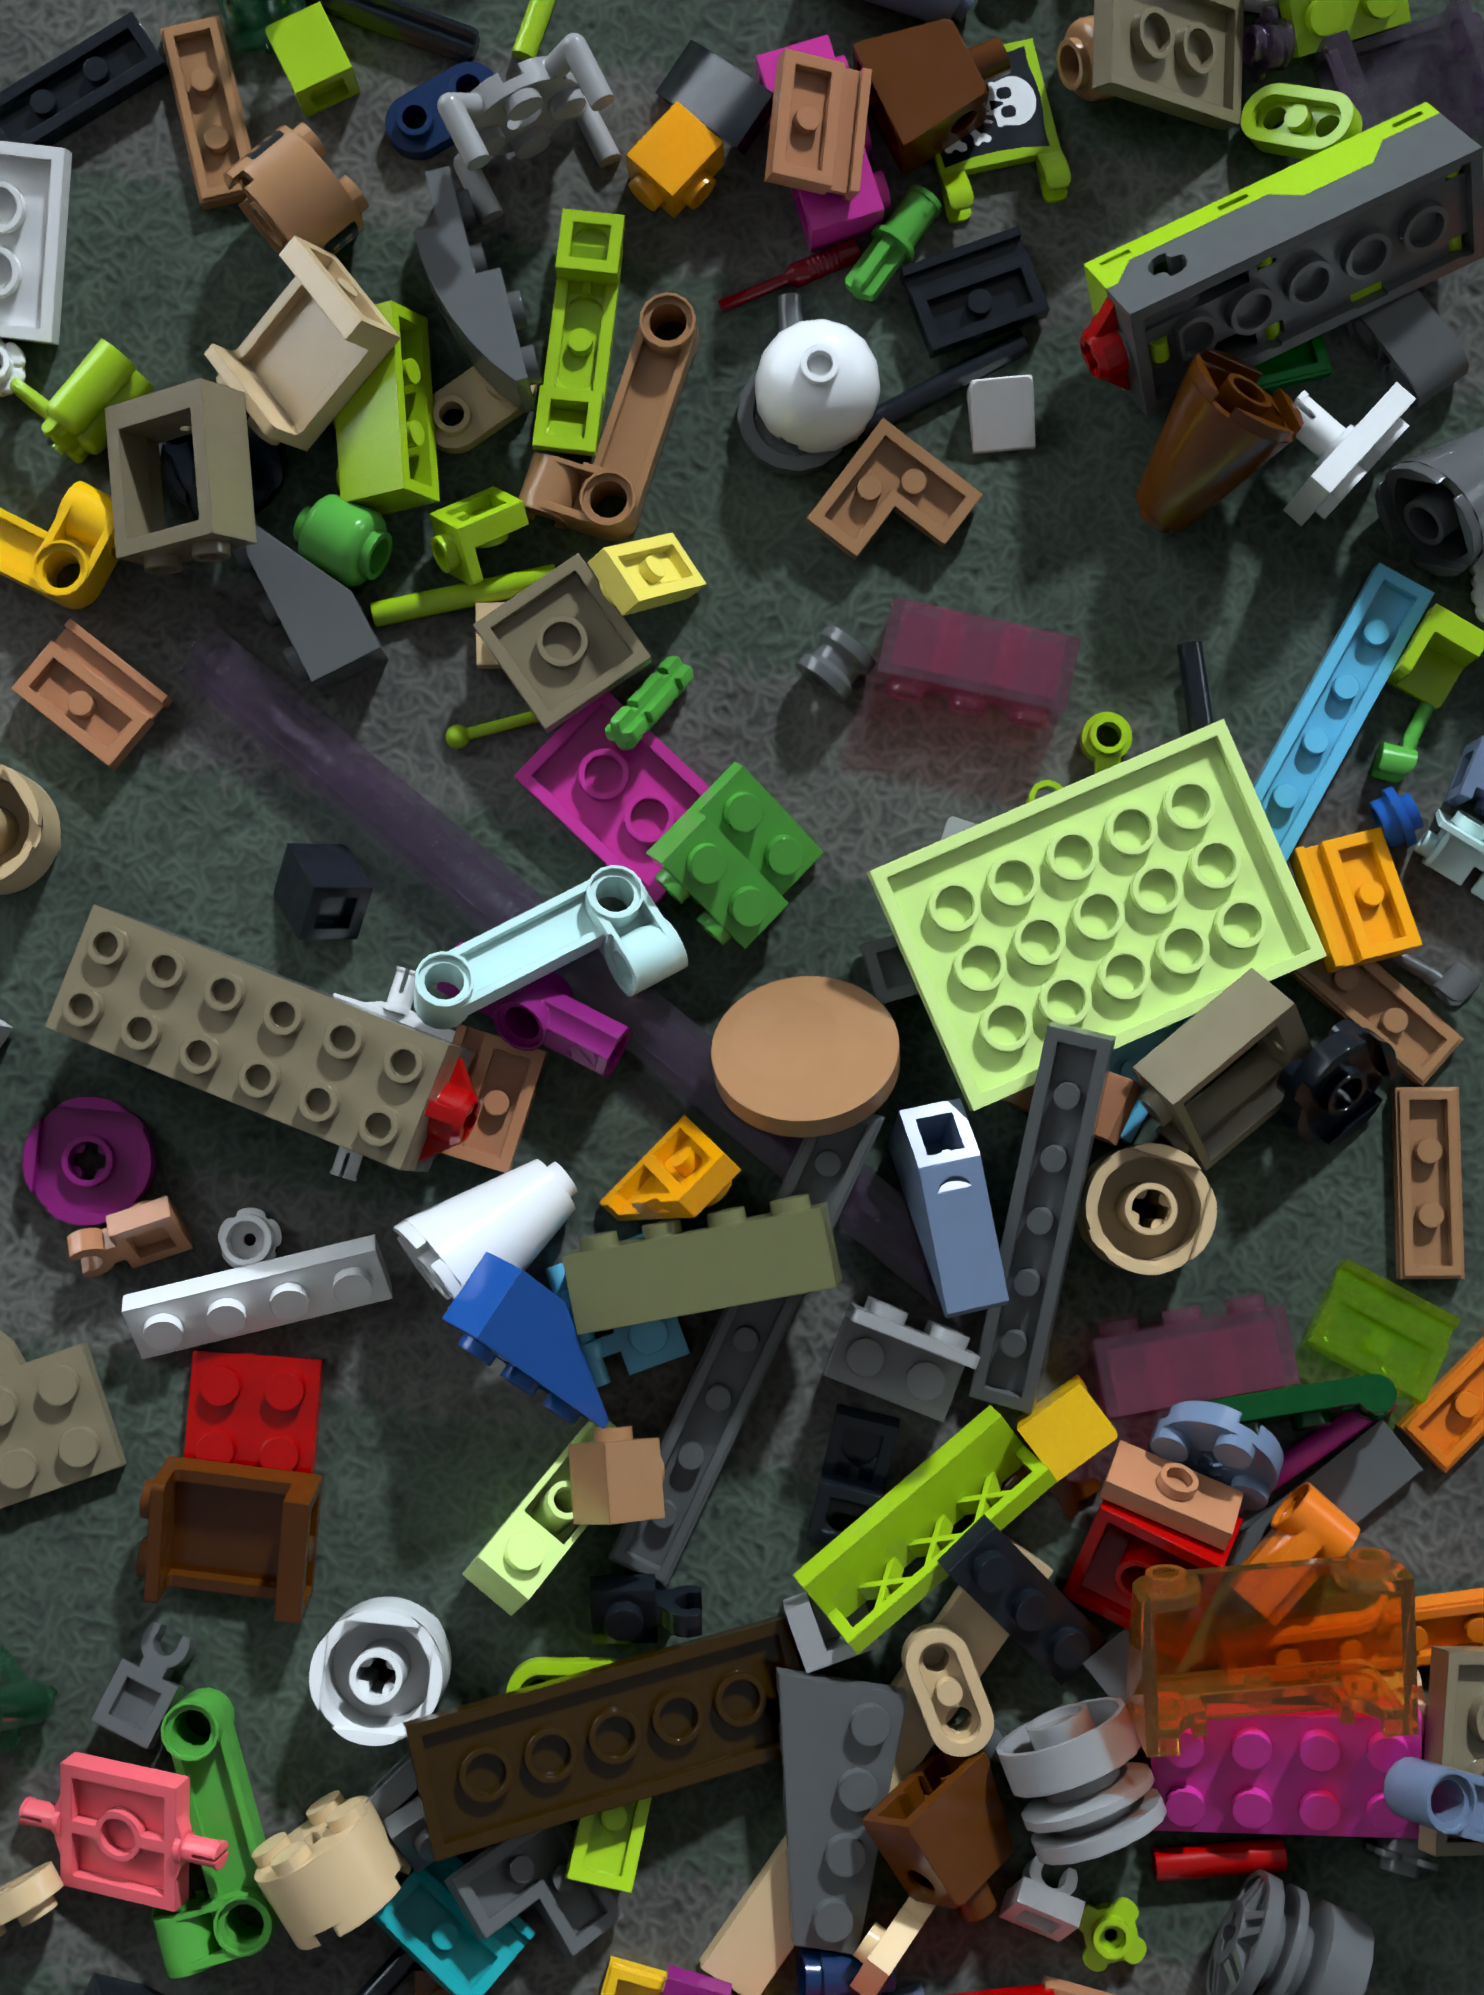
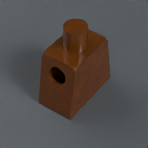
(928, 87)
(945, 1833)

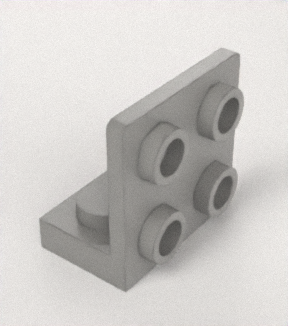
(899, 1361)

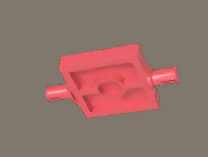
(124, 1831)

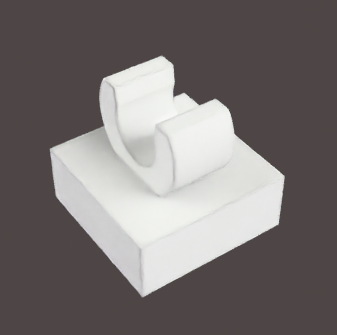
(1041, 1907)

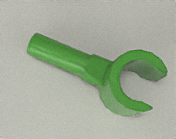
(1396, 761)

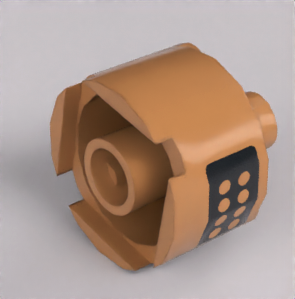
(296, 192)

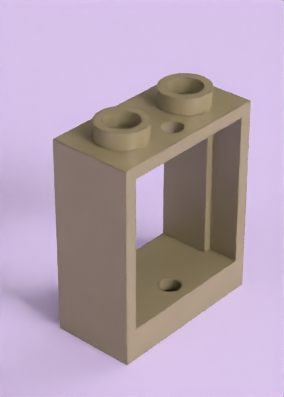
(222, 472)
(1204, 1047)

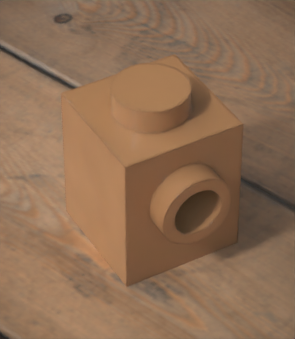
(616, 1478)

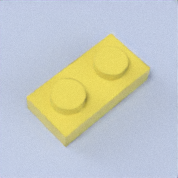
(646, 573)

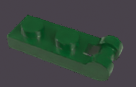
(1312, 1404)

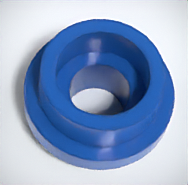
(1396, 817)

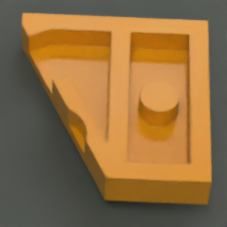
(673, 1178)

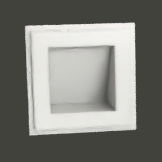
(1001, 414)

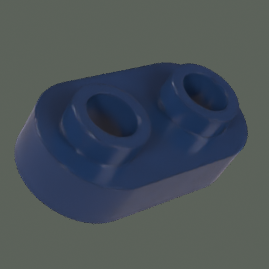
(422, 101)

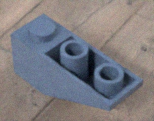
(949, 1205)

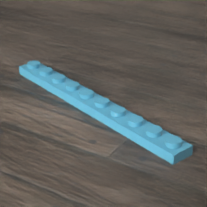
(1318, 738)

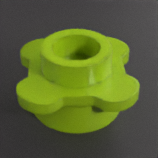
(1125, 1946)

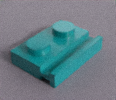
(439, 1938)

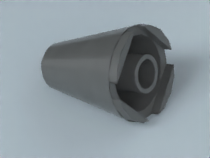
(1438, 504)

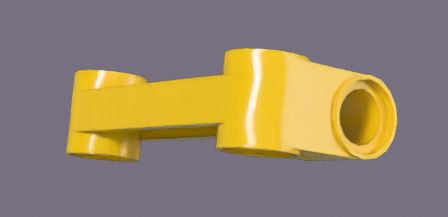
(78, 535)

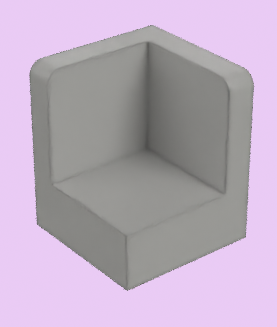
(815, 1634)

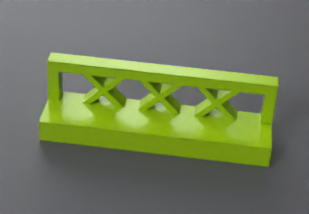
(918, 1522)

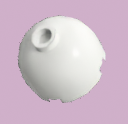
(817, 385)

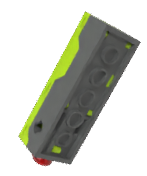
(1288, 255)

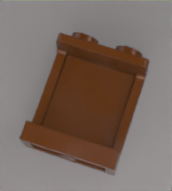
(231, 1532)

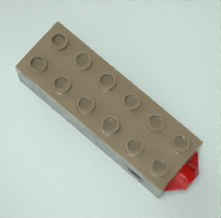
(266, 1042)

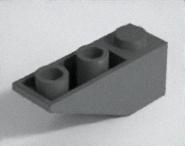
(318, 613)

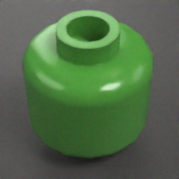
(343, 540)

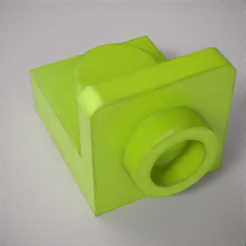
(473, 523)

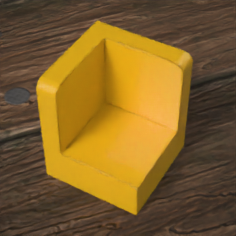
(1066, 1428)

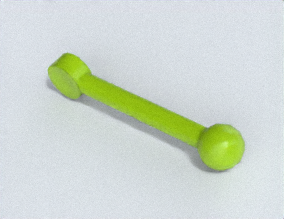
(459, 736)

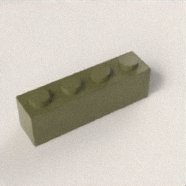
(702, 1267)

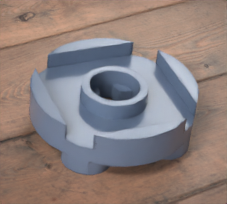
(1216, 1445)

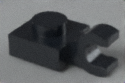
(632, 1609)

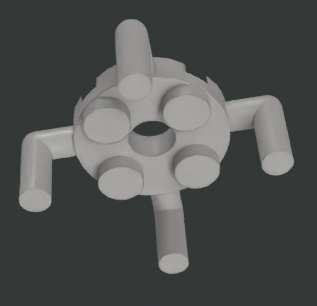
(523, 112)

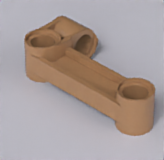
(631, 436)

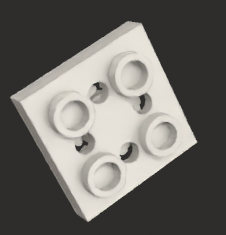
(1344, 452)

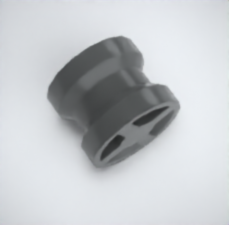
(836, 663)

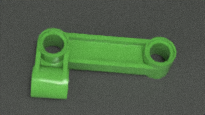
(221, 1808)

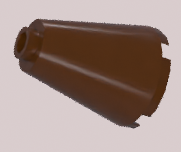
(1212, 440)

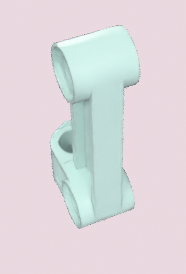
(635, 944)

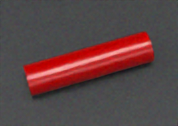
(1218, 1859)

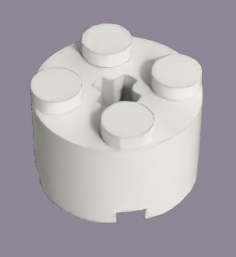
(351, 1692)

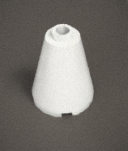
(504, 1216)

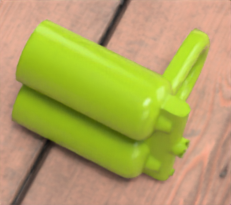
(77, 410)

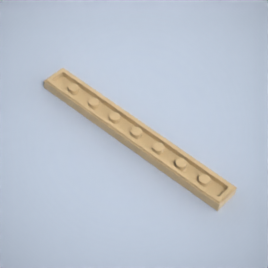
(758, 1929)

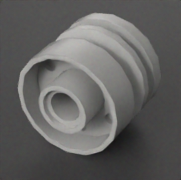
(1080, 1781)

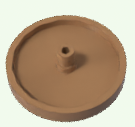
(805, 1056)

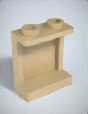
(306, 350)

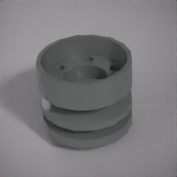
(1286, 1947)

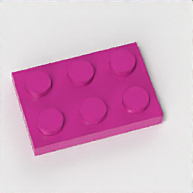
(609, 795)

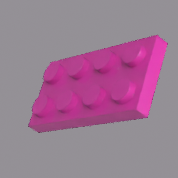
(1285, 1777)

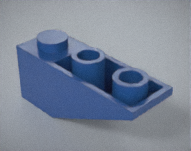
(529, 1330)

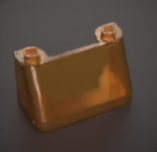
(1271, 1645)

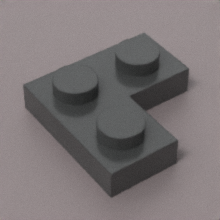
(529, 1872)

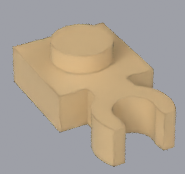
(885, 1947)

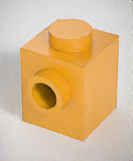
(675, 162)

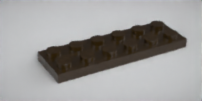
(599, 1737)

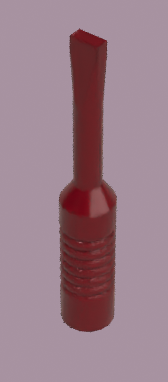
(799, 273)

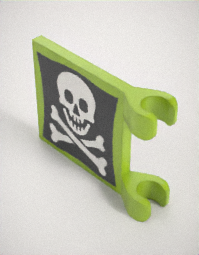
(1015, 132)

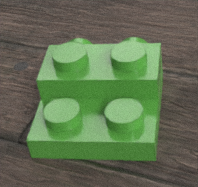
(734, 857)

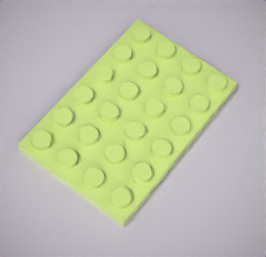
(1096, 910)

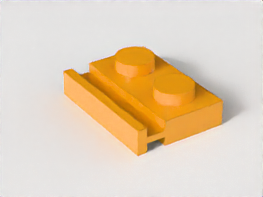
(1355, 899)

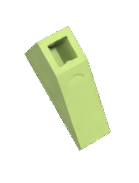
(531, 1537)

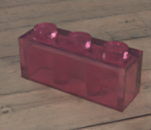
(976, 663)
(1191, 1356)

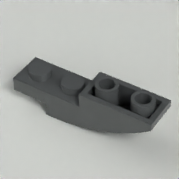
(473, 298)

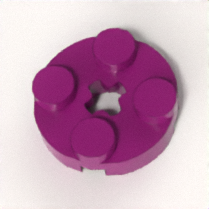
(68, 1130)

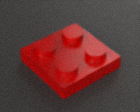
(254, 1409)

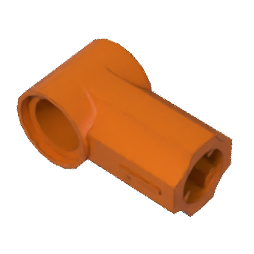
(1304, 1529)

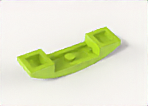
(580, 333)

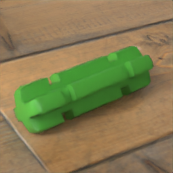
(649, 703)

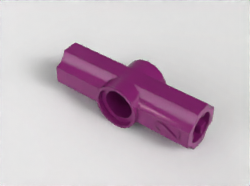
(552, 1017)

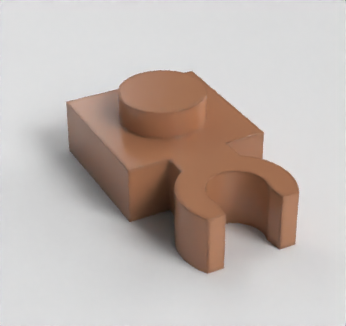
(137, 1234)

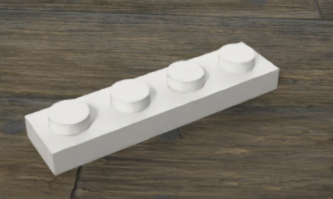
(257, 1297)

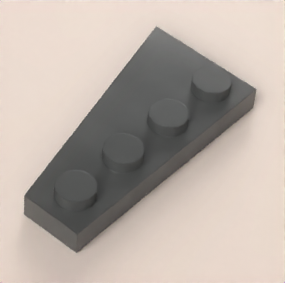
(836, 1768)

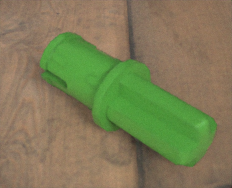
(893, 243)

